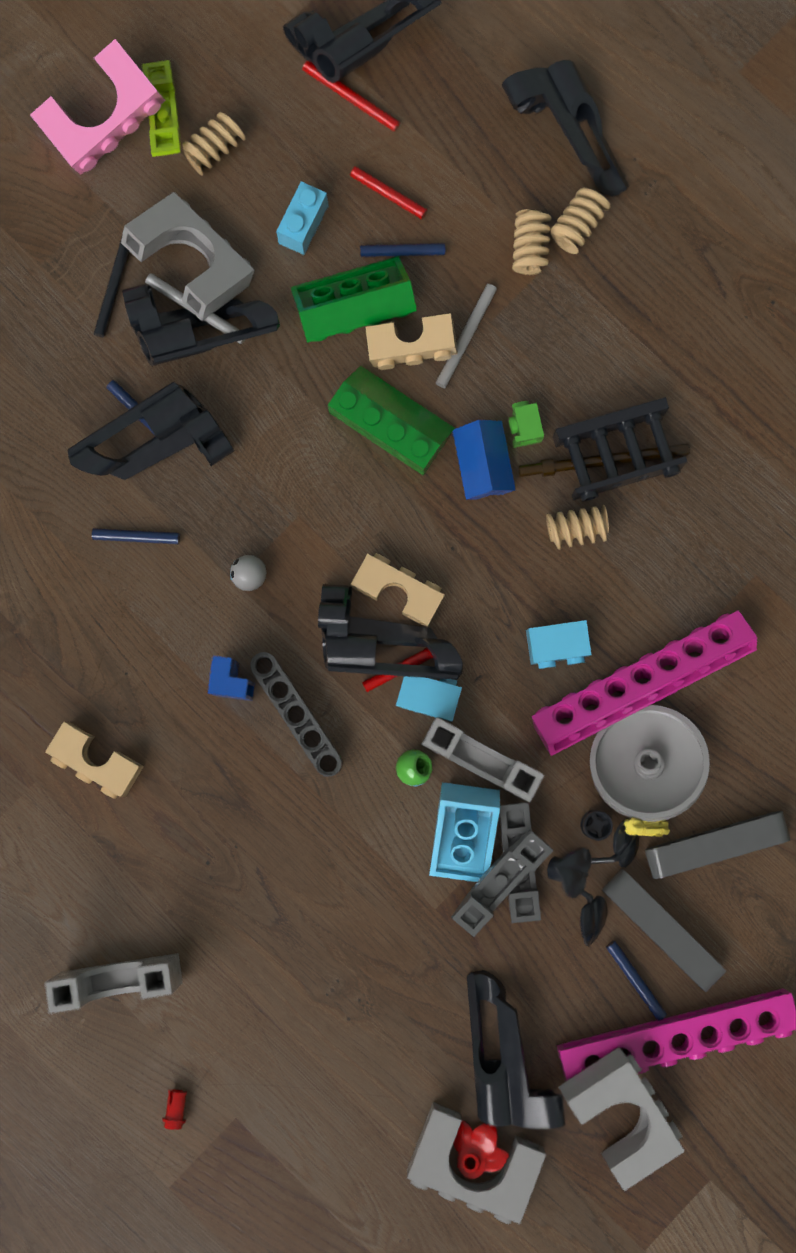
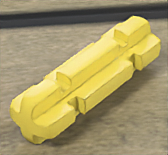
(645, 828)

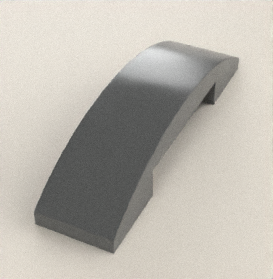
(500, 880)
(524, 897)

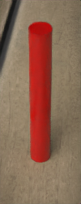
(388, 192)
(415, 659)

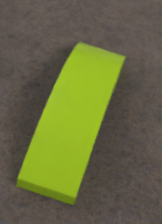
(164, 124)

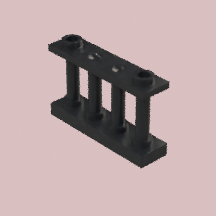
(624, 421)

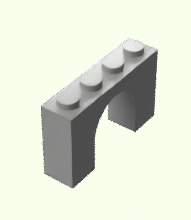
(175, 222)
(482, 760)
(79, 986)
(614, 1082)
(503, 1195)

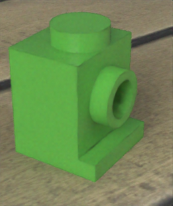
(526, 424)

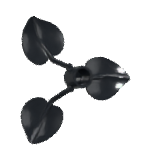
(573, 874)

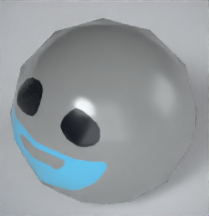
(248, 572)

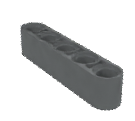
(284, 706)
(717, 844)
(664, 930)

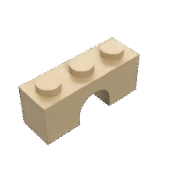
(436, 342)
(377, 574)
(71, 749)

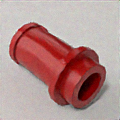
(175, 1109)

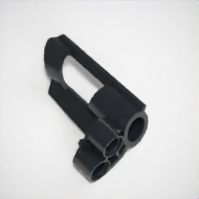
(350, 45)
(571, 103)
(170, 333)
(174, 418)
(352, 641)
(503, 1083)

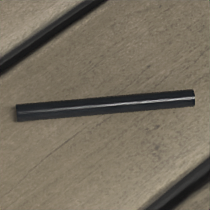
(111, 291)

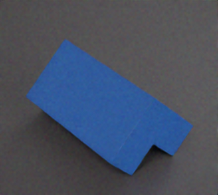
(483, 459)
(224, 680)

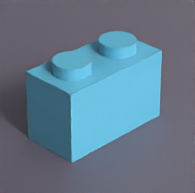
(302, 218)
(558, 643)
(429, 696)

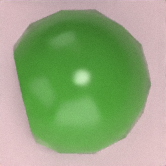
(414, 767)

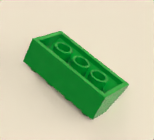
(354, 299)
(390, 419)

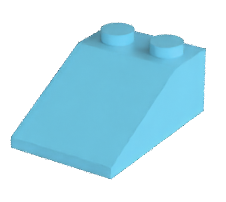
(464, 832)

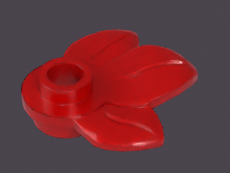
(481, 1146)

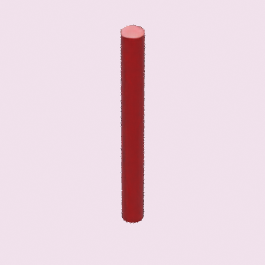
(353, 98)

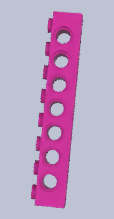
(637, 696)
(748, 1009)

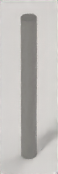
(177, 296)
(466, 335)

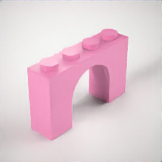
(135, 102)

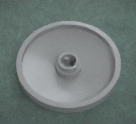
(650, 764)

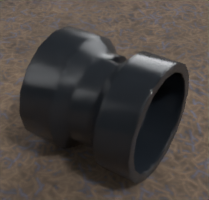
(600, 823)

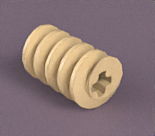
(211, 141)
(577, 219)
(529, 241)
(578, 527)

